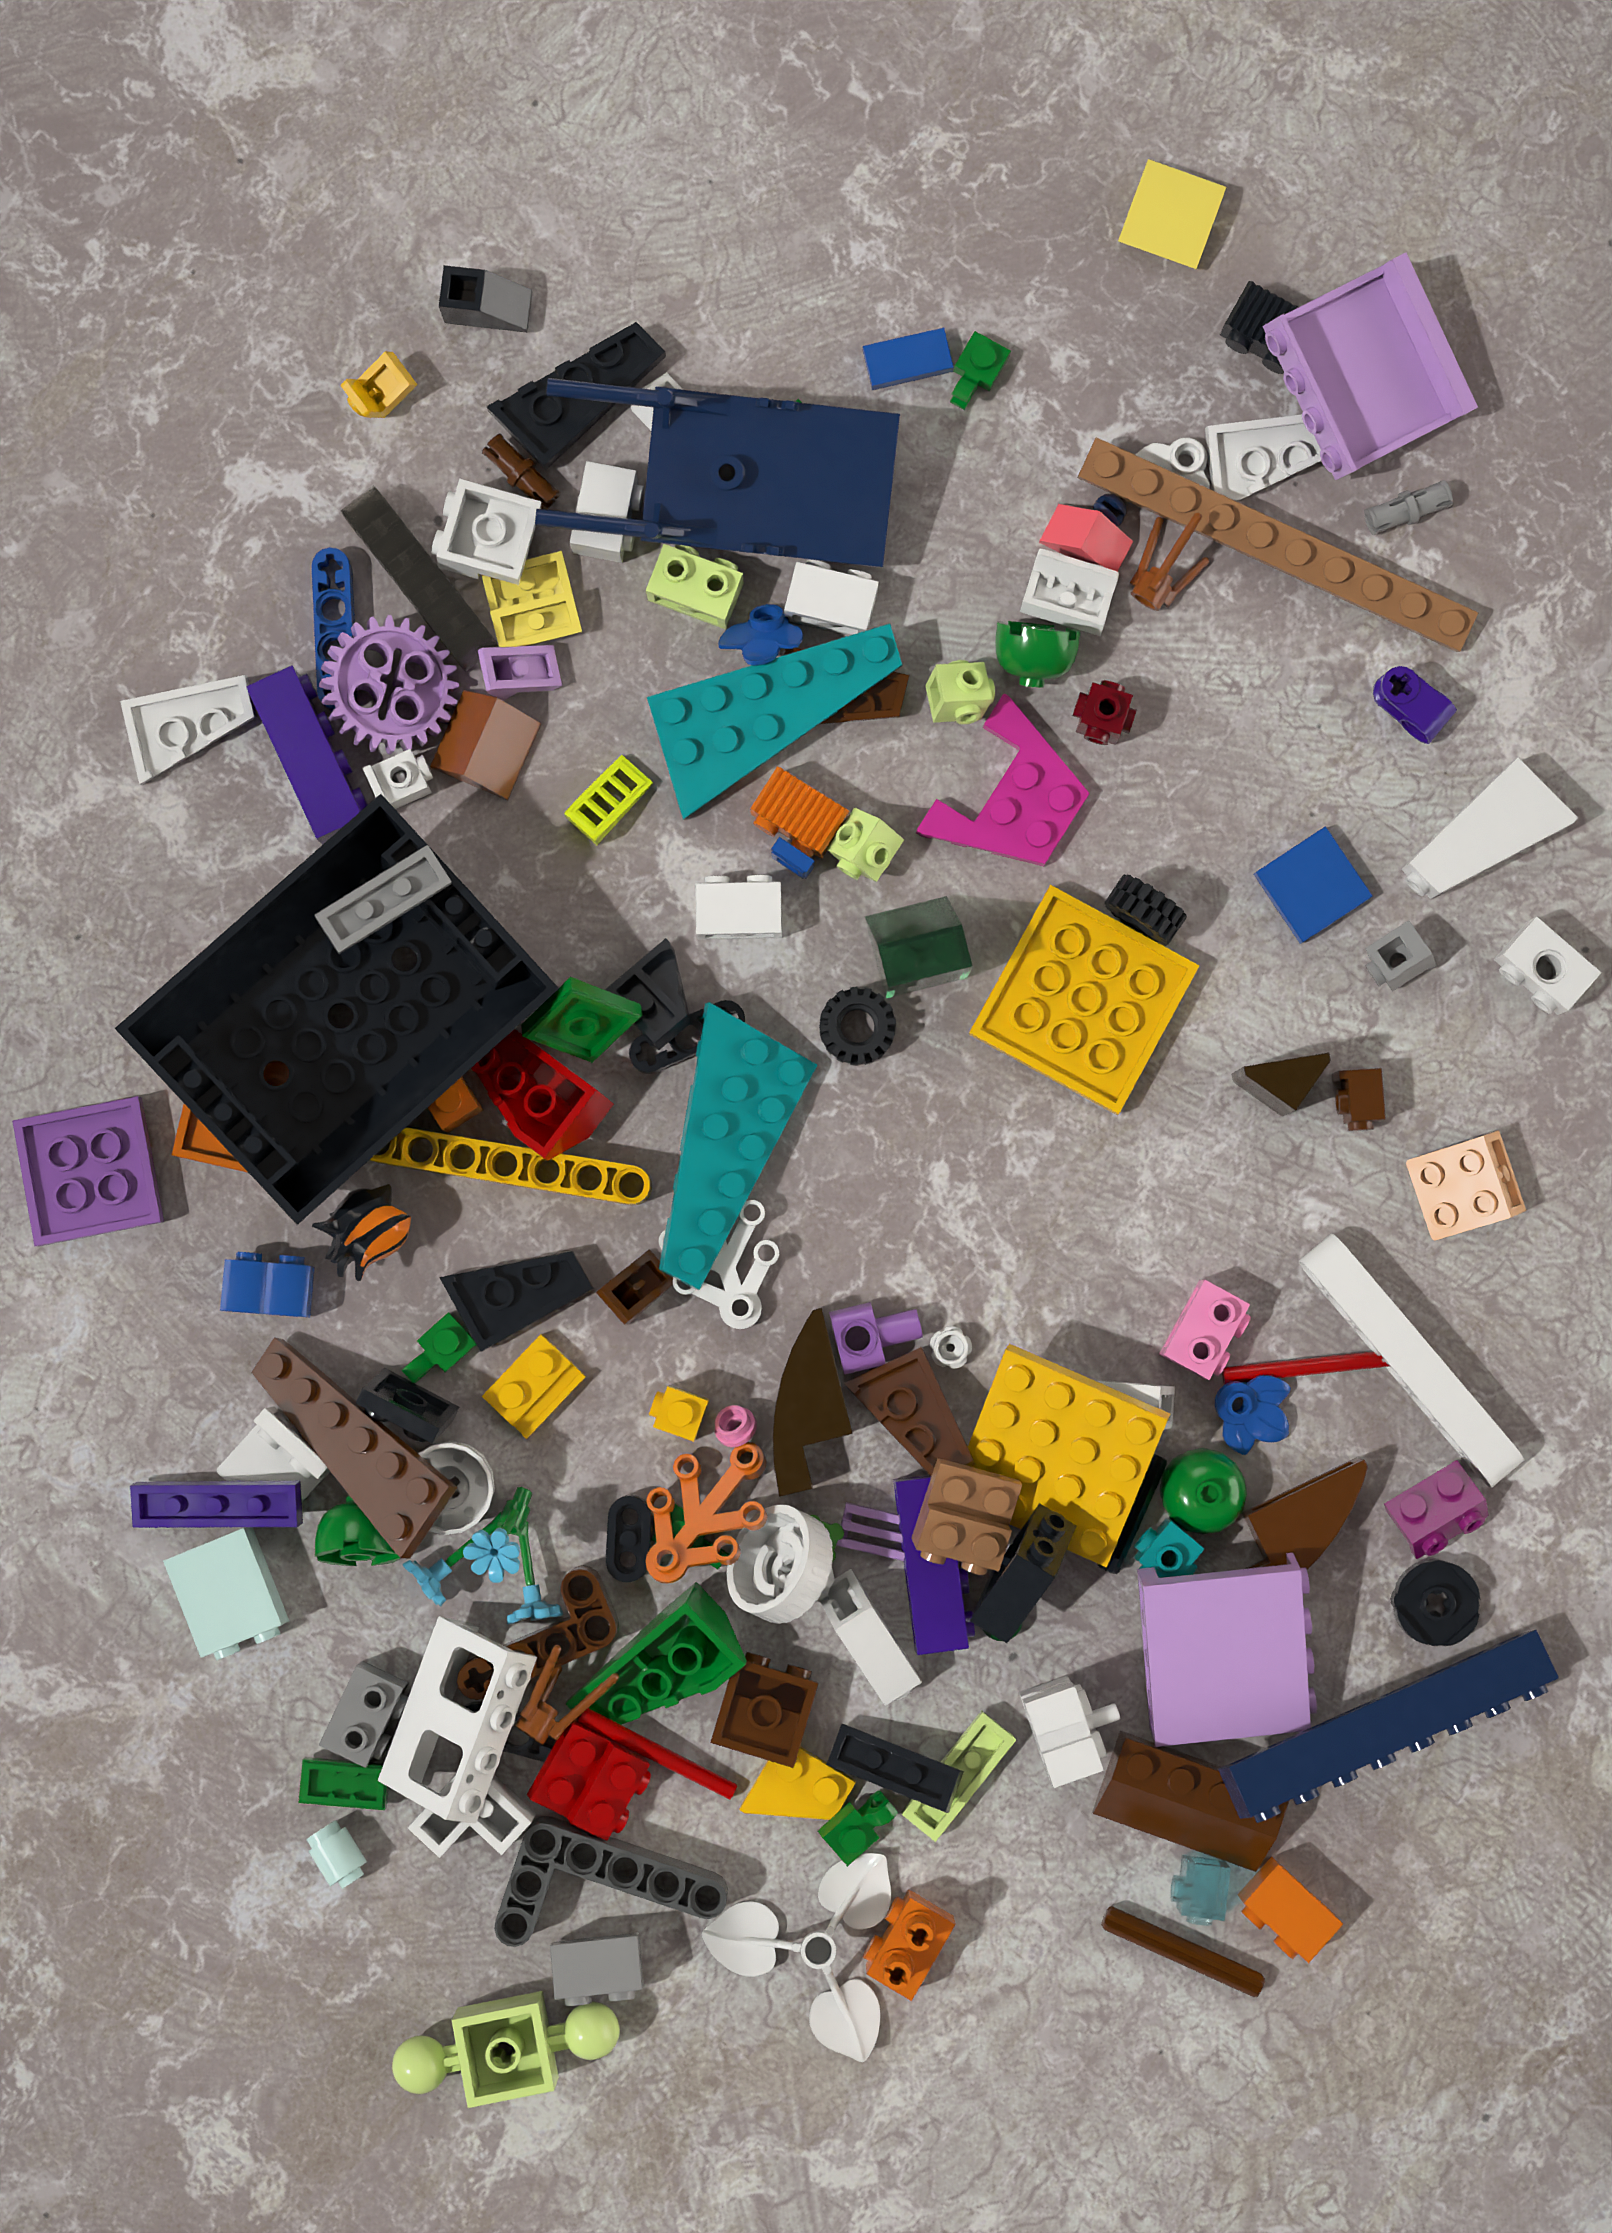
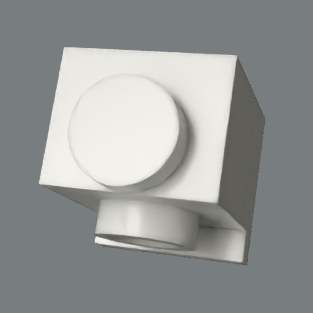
(402, 793)

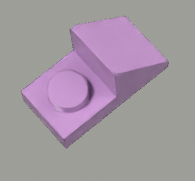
(519, 670)

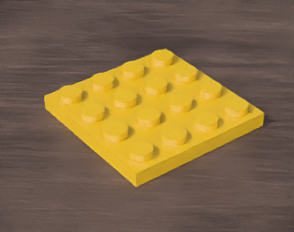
(1084, 1000)
(1069, 1445)

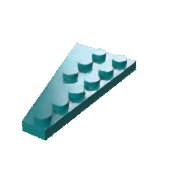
(745, 717)
(732, 1122)

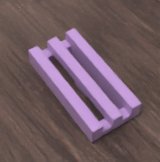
(869, 1530)

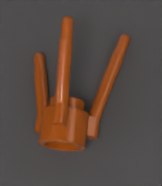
(1154, 587)
(538, 1717)

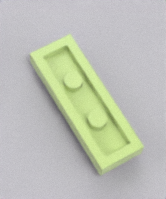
(975, 1754)

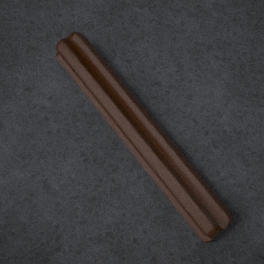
(1183, 1951)

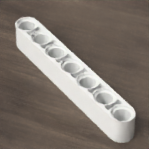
(1411, 1360)

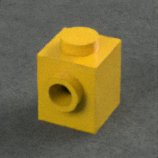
(678, 1412)

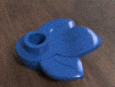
(762, 635)
(1258, 1415)

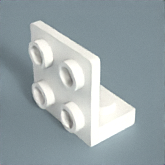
(274, 1453)

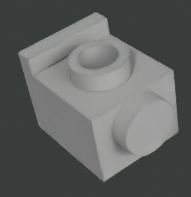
(1399, 943)

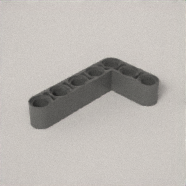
(602, 1871)

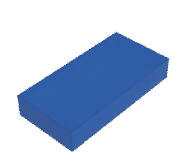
(908, 358)

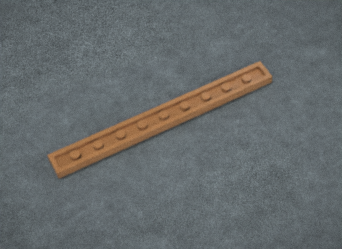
(1278, 545)

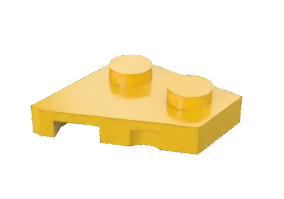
(801, 1791)

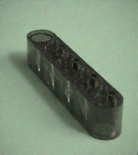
(418, 577)

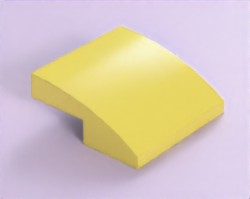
(1172, 214)
(538, 607)

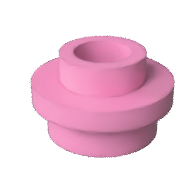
(728, 1420)

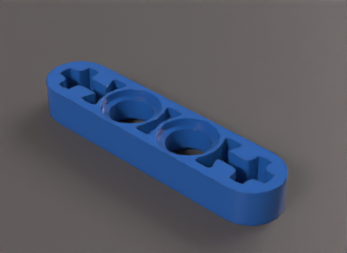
(325, 629)

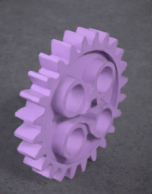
(353, 674)

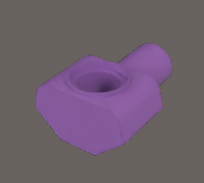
(882, 1333)

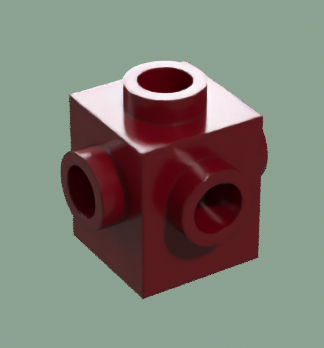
(1099, 727)

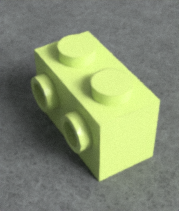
(695, 585)

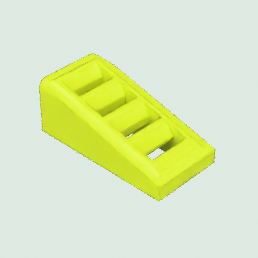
(584, 824)

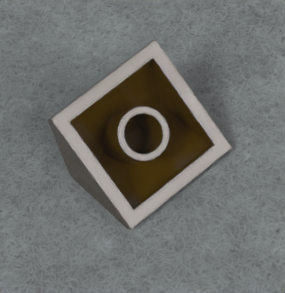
(1282, 1083)

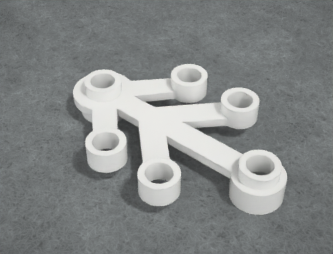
(726, 1264)

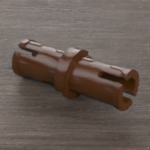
(520, 471)

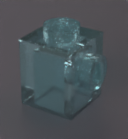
(1201, 1889)

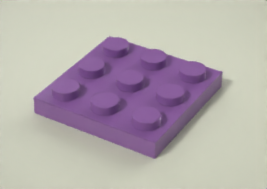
(88, 1171)

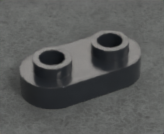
(628, 1537)

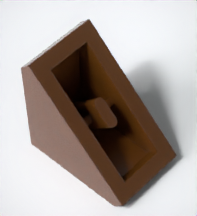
(635, 1288)

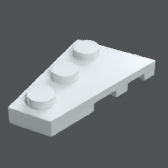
(1258, 454)
(183, 721)

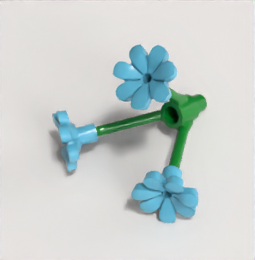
(496, 1555)

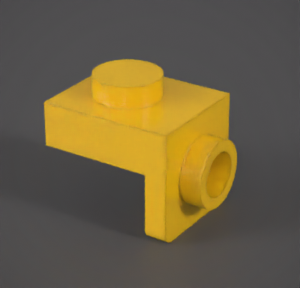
(379, 387)

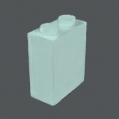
(227, 1593)

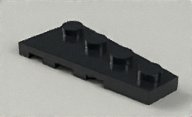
(552, 424)

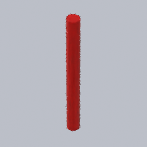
(1304, 1367)
(657, 1753)

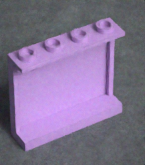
(1369, 366)
(1226, 1653)

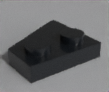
(659, 990)

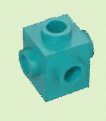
(1168, 1537)

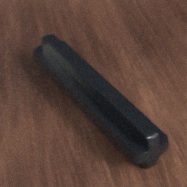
(1136, 1514)

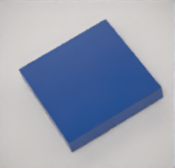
(1312, 885)

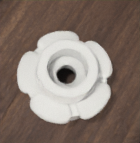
(955, 1358)

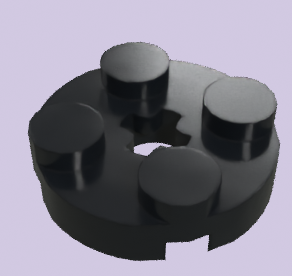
(1461, 1604)

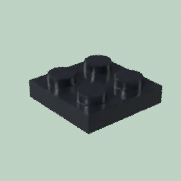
(407, 1405)

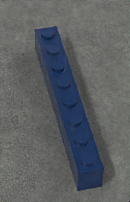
(1388, 1724)

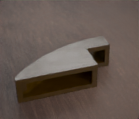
(807, 1405)

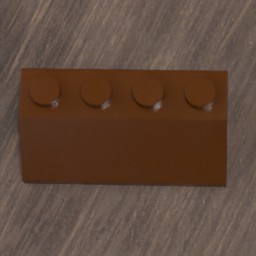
(1181, 1802)

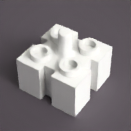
(1067, 1729)

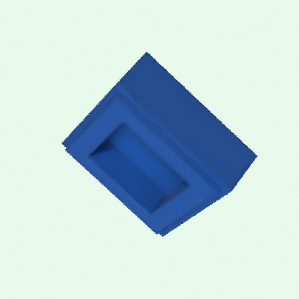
(792, 858)

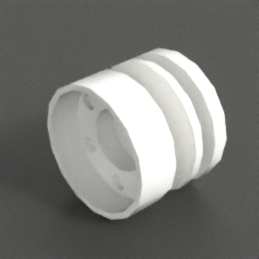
(475, 1485)

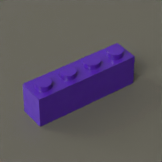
(306, 751)
(932, 1588)

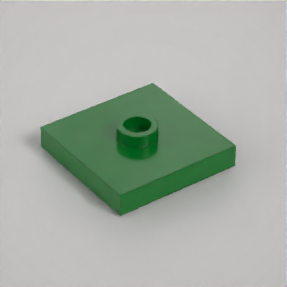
(581, 1019)

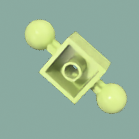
(488, 2072)

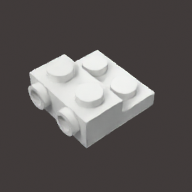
(485, 532)

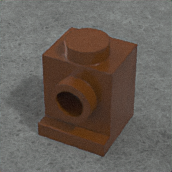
(1360, 1098)

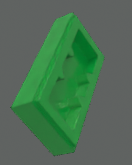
(342, 1784)

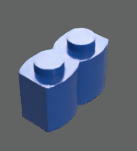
(267, 1287)

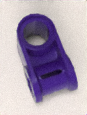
(1417, 707)

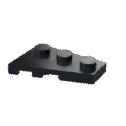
(514, 1295)

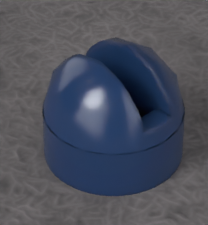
(1116, 502)

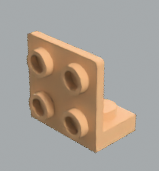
(1466, 1186)

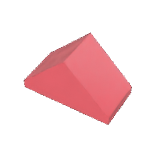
(1086, 537)

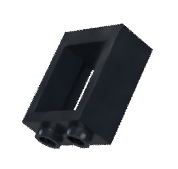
(1024, 1574)

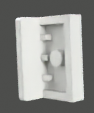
(1069, 592)

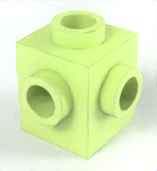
(959, 692)
(864, 845)

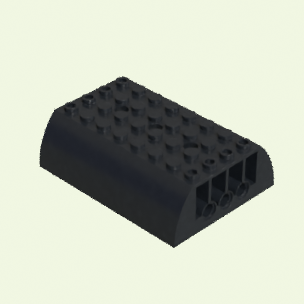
(267, 999)

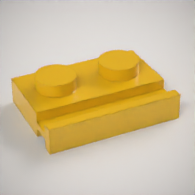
(534, 1386)

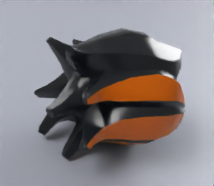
(365, 1229)

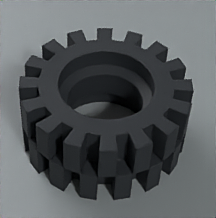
(1145, 909)
(862, 1000)

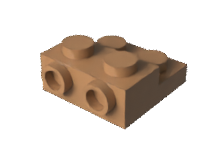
(966, 1516)

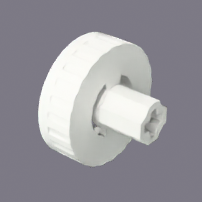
(792, 1552)

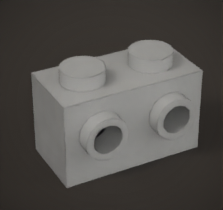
(365, 1714)
(596, 1968)

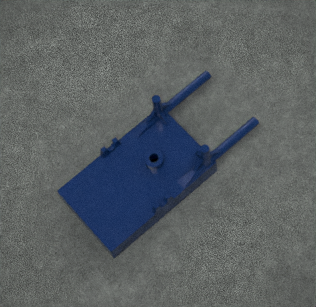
(803, 482)

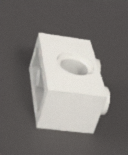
(1571, 971)

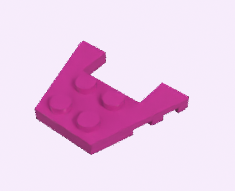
(1028, 805)

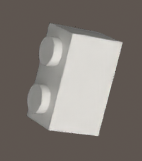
(609, 493)
(831, 598)
(738, 909)

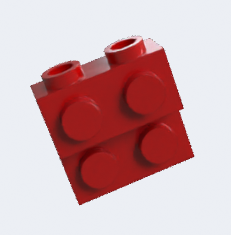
(590, 1780)

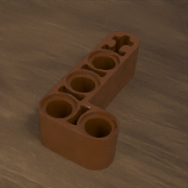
(572, 1627)

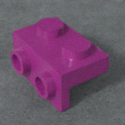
(1438, 1510)

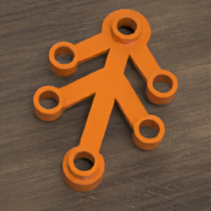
(702, 1517)

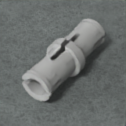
(1408, 507)

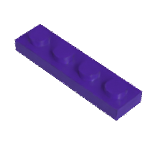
(216, 1504)

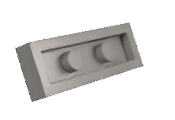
(383, 899)

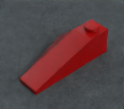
(540, 1096)

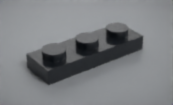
(895, 1768)

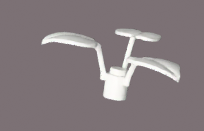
(746, 1944)

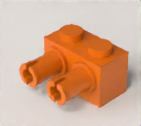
(908, 1944)

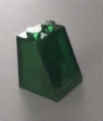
(919, 946)

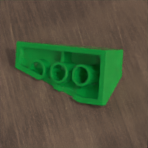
(673, 1657)

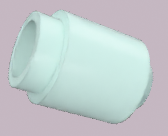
(336, 1855)

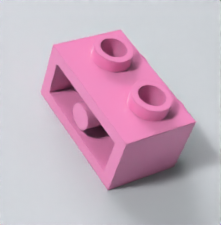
(1206, 1330)

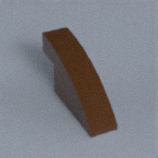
(1305, 1516)

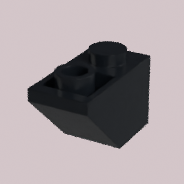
(483, 300)

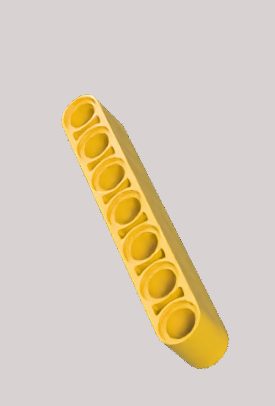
(527, 1165)

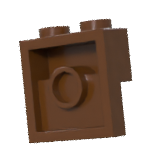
(765, 1710)

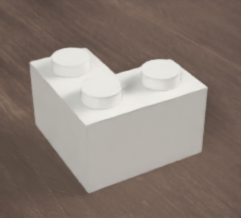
(499, 1821)

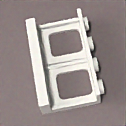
(433, 1713)

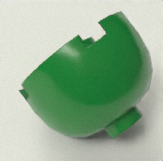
(1035, 651)
(1203, 1491)
(349, 1536)

